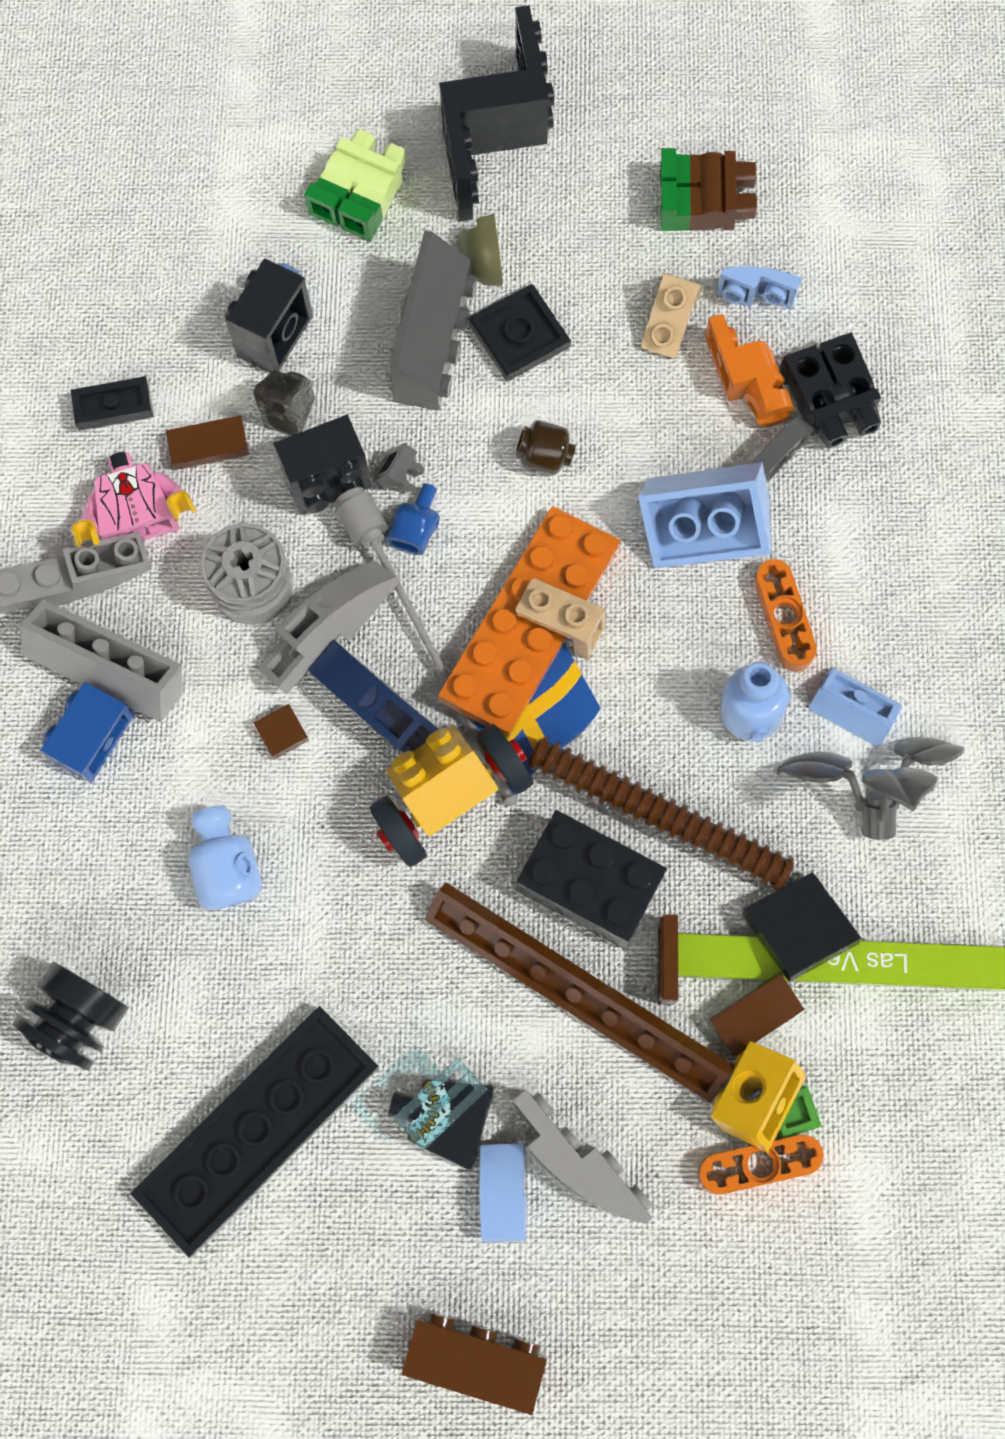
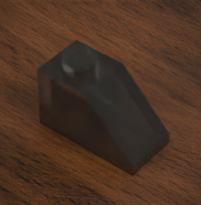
(284, 401)

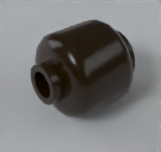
(545, 447)

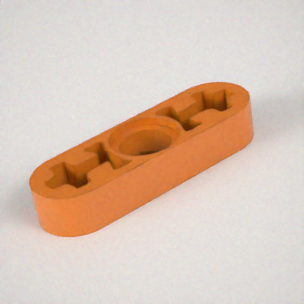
(803, 638)
(788, 1146)

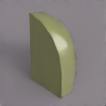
(482, 248)

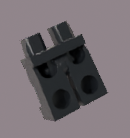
(833, 389)

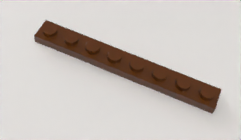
(579, 992)

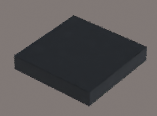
(519, 332)
(801, 926)

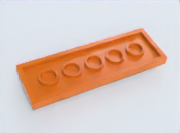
(514, 654)

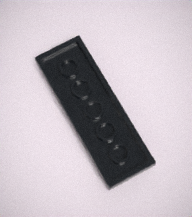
(254, 1131)

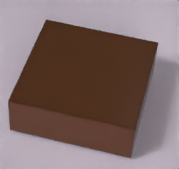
(281, 731)

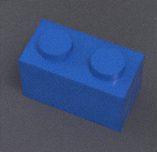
(86, 732)

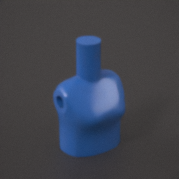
(414, 523)

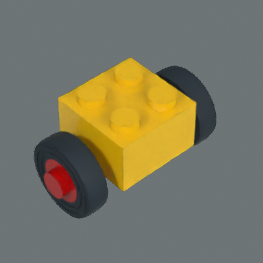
(443, 783)

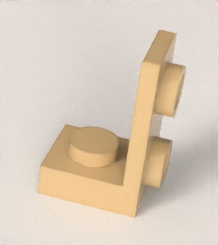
(670, 315)
(563, 614)

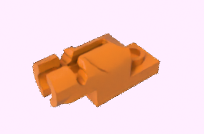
(749, 373)

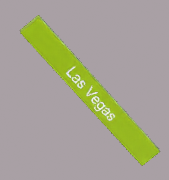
(864, 964)

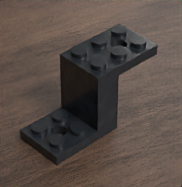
(496, 112)

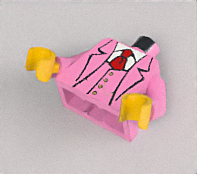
(131, 502)

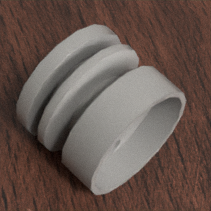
(250, 594)

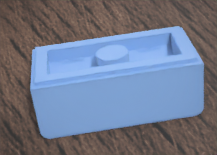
(855, 707)

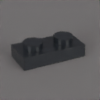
(112, 403)

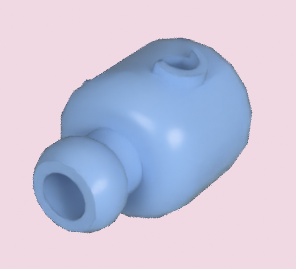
(754, 702)
(223, 864)

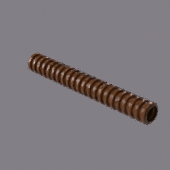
(661, 813)

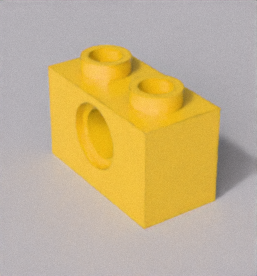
(760, 1119)

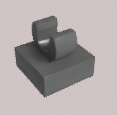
(395, 466)

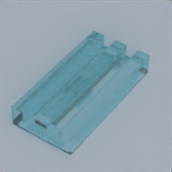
(432, 1087)

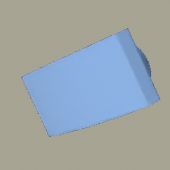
(744, 283)
(503, 1193)

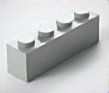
(101, 659)

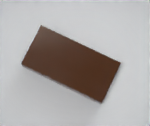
(207, 442)
(668, 960)
(756, 1014)

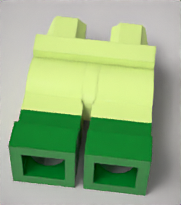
(357, 185)

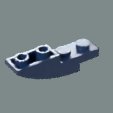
(372, 698)

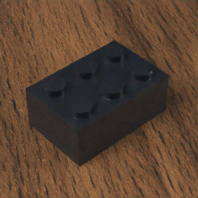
(590, 879)

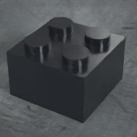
(269, 316)
(322, 464)

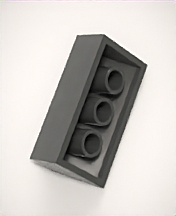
(431, 324)

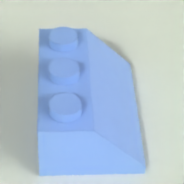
(707, 515)

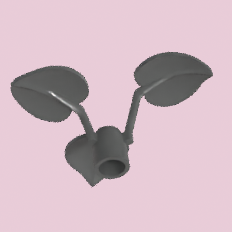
(891, 787)

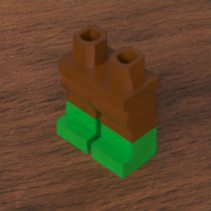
(702, 190)

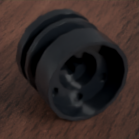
(69, 1017)

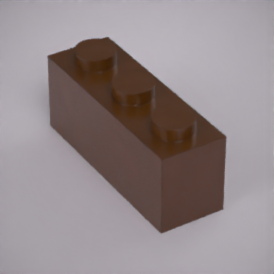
(475, 1363)

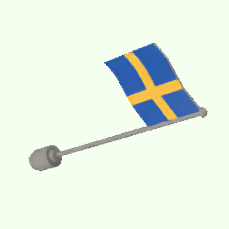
(563, 700)

